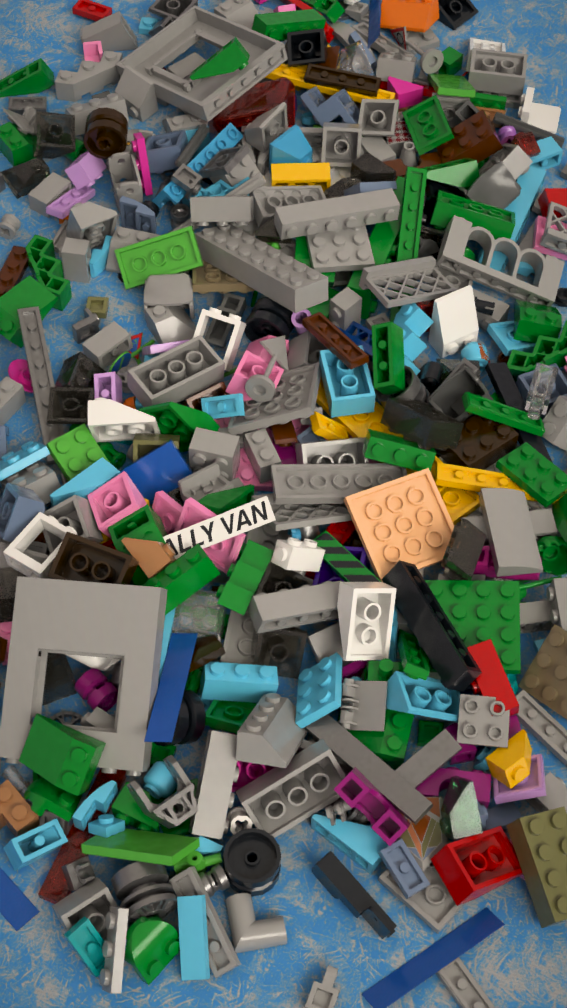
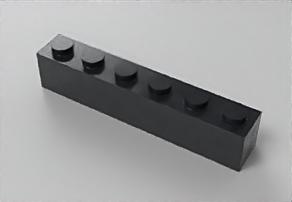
(432, 627)

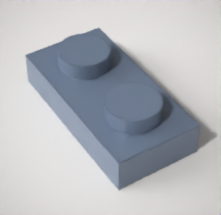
(404, 868)

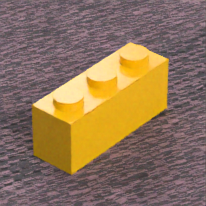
(301, 174)

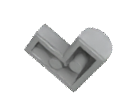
(248, 932)

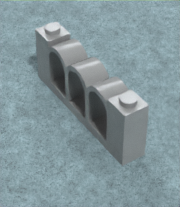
(547, 269)

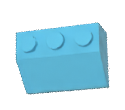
(422, 697)

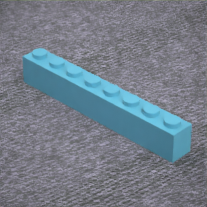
(531, 186)

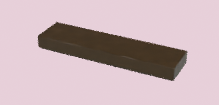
(342, 79)

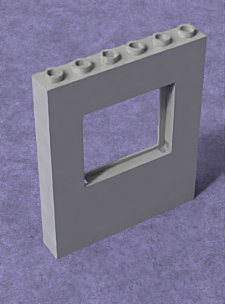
(211, 93)
(92, 622)

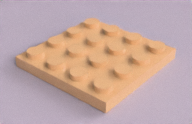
(402, 522)

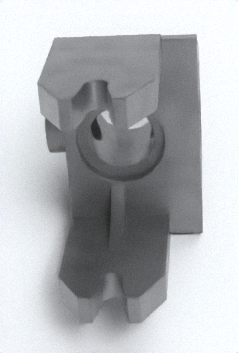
(182, 799)

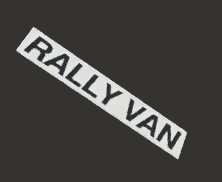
(221, 526)

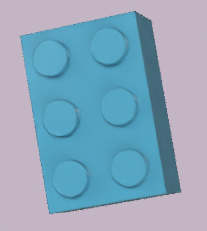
(346, 389)

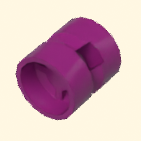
(96, 690)

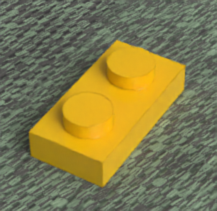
(327, 427)

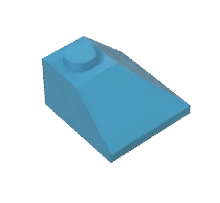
(290, 148)

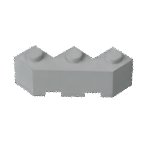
(89, 78)

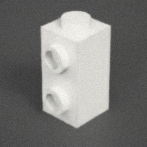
(298, 555)

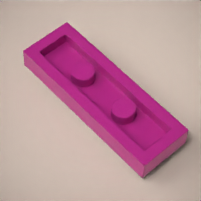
(139, 147)

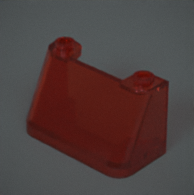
(256, 102)

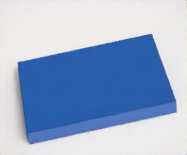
(158, 470)

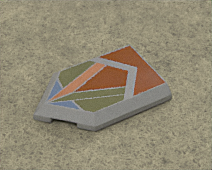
(425, 837)

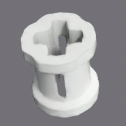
(240, 814)

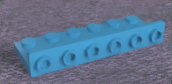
(225, 139)

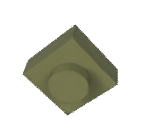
(98, 305)

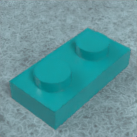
(87, 944)

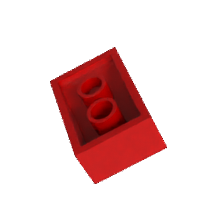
(477, 864)

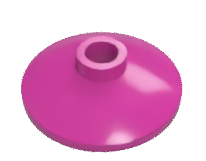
(19, 372)

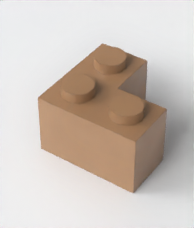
(16, 811)

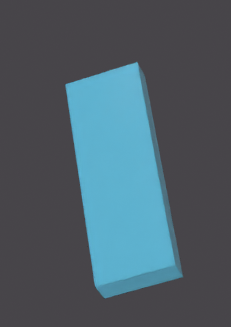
(193, 937)

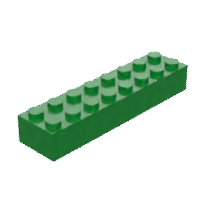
(384, 249)

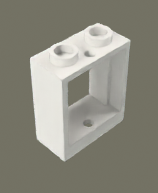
(235, 337)
(23, 563)

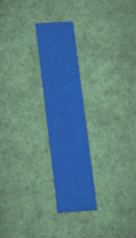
(374, 21)
(171, 688)
(14, 904)
(432, 959)

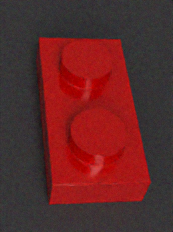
(91, 10)

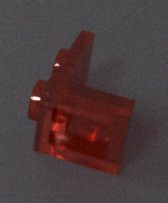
(527, 143)

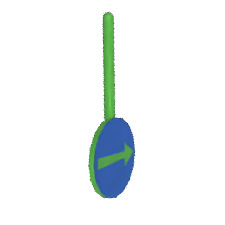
(124, 359)

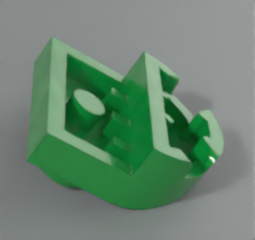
(49, 797)
(151, 946)

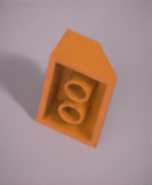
(414, 14)

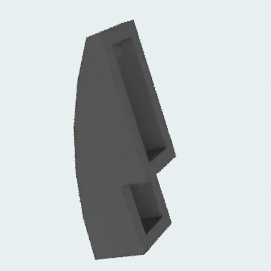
(219, 331)

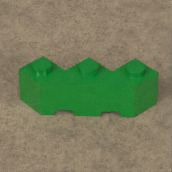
(48, 269)
(546, 351)
(244, 577)

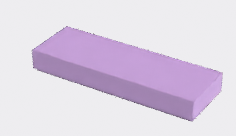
(61, 207)

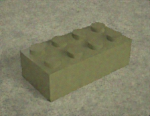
(542, 855)

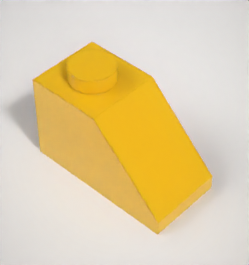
(511, 763)

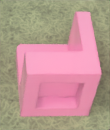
(92, 51)

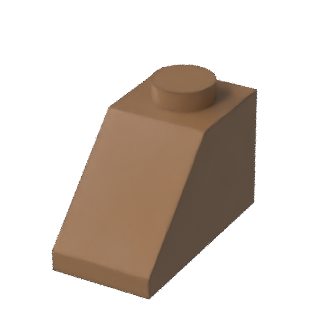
(151, 555)

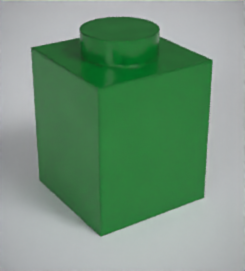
(452, 61)

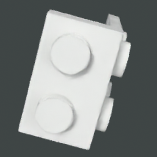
(538, 114)

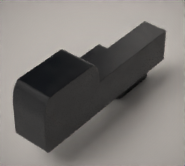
(344, 886)

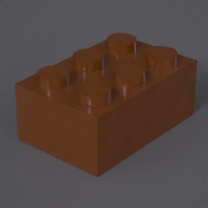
(473, 139)

